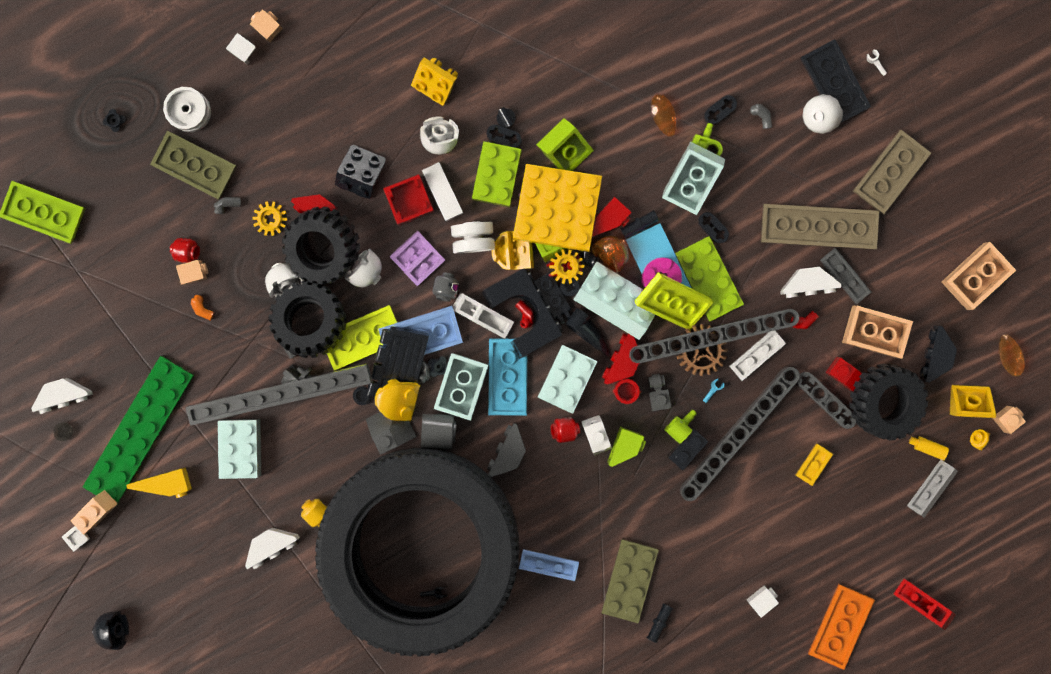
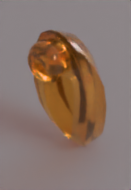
(663, 114)
(1011, 355)

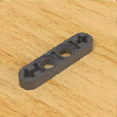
(827, 398)

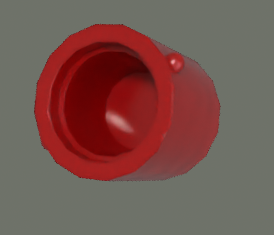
(626, 391)

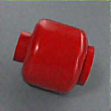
(184, 250)
(565, 429)

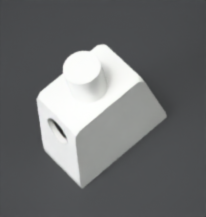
(596, 435)

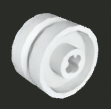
(176, 104)
(472, 234)

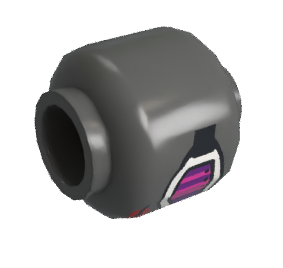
(445, 287)

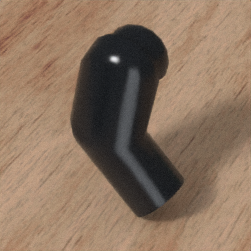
(589, 258)

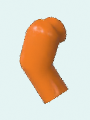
(197, 305)

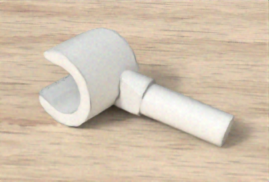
(876, 62)

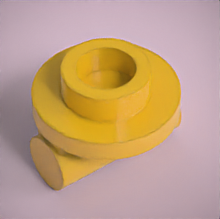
(979, 439)

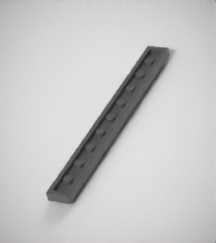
(279, 394)

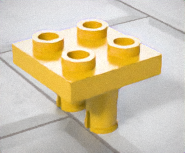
(434, 80)

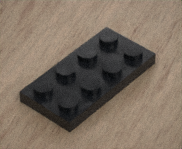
(834, 77)

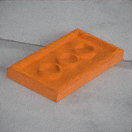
(841, 626)

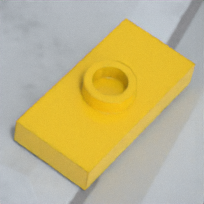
(814, 464)

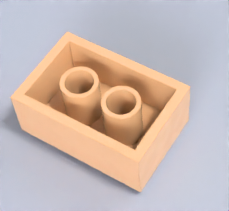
(978, 276)
(877, 332)

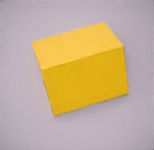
(972, 401)

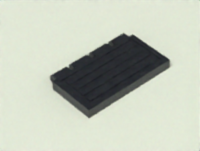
(399, 358)

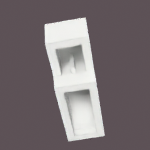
(442, 192)
(482, 315)

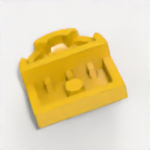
(512, 253)
(397, 400)

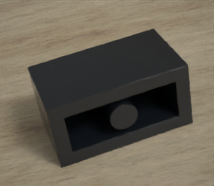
(685, 452)

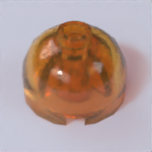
(612, 252)

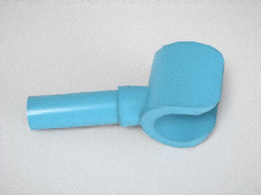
(712, 390)

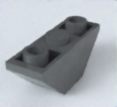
(509, 453)

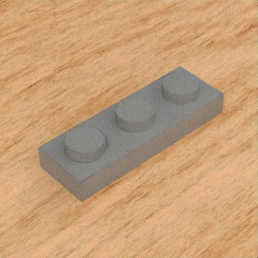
(932, 488)

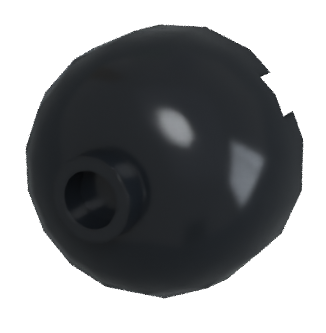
(110, 630)

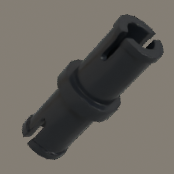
(639, 224)
(660, 623)

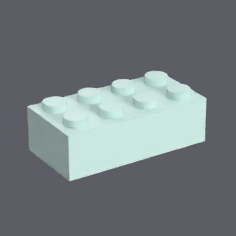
(614, 300)

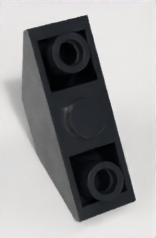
(939, 355)

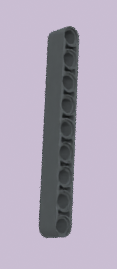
(723, 336)
(748, 431)

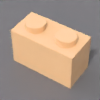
(94, 512)

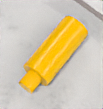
(929, 447)

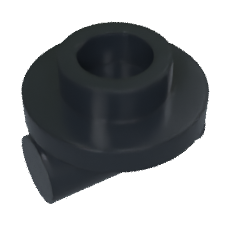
(506, 117)

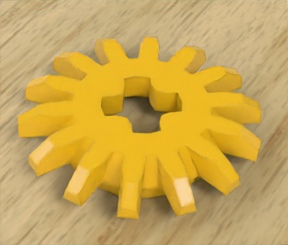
(267, 211)
(574, 263)

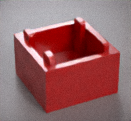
(408, 200)

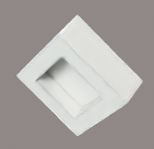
(75, 538)

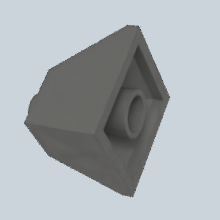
(389, 433)

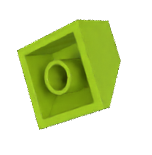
(565, 146)
(625, 446)

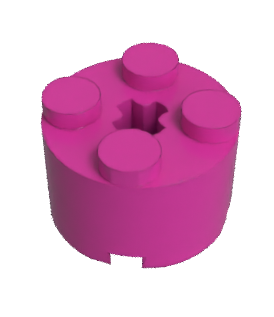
(664, 266)

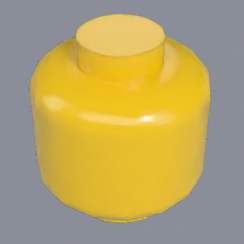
(313, 512)

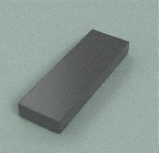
(845, 275)

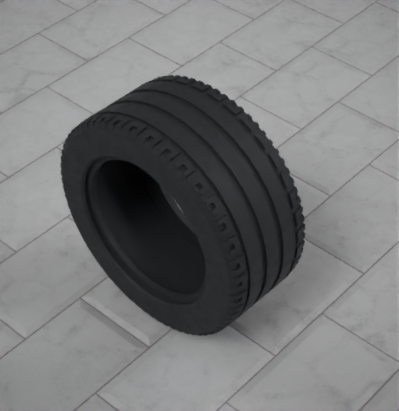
(397, 625)

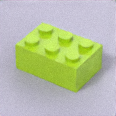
(496, 174)

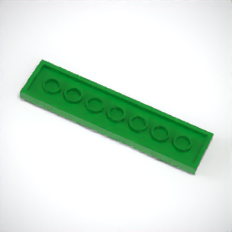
(139, 429)

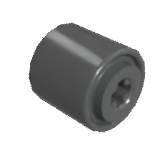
(438, 431)

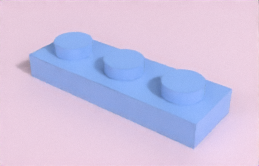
(548, 565)

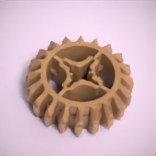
(715, 359)

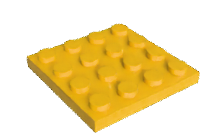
(557, 207)

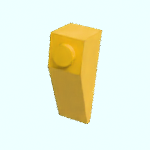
(165, 484)

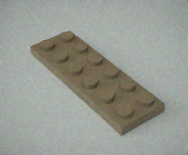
(819, 226)

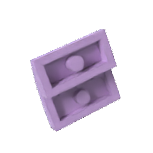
(417, 258)

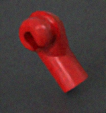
(527, 314)
(805, 322)

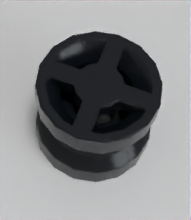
(569, 289)

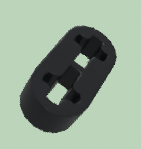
(717, 106)
(505, 132)
(716, 224)

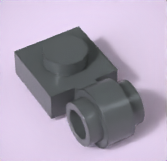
(659, 398)

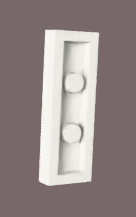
(757, 355)

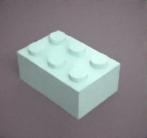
(693, 178)
(567, 379)
(461, 386)
(239, 448)

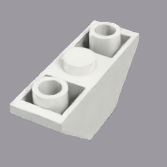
(809, 281)
(59, 394)
(268, 545)

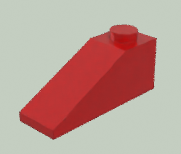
(611, 217)
(844, 373)
(924, 604)

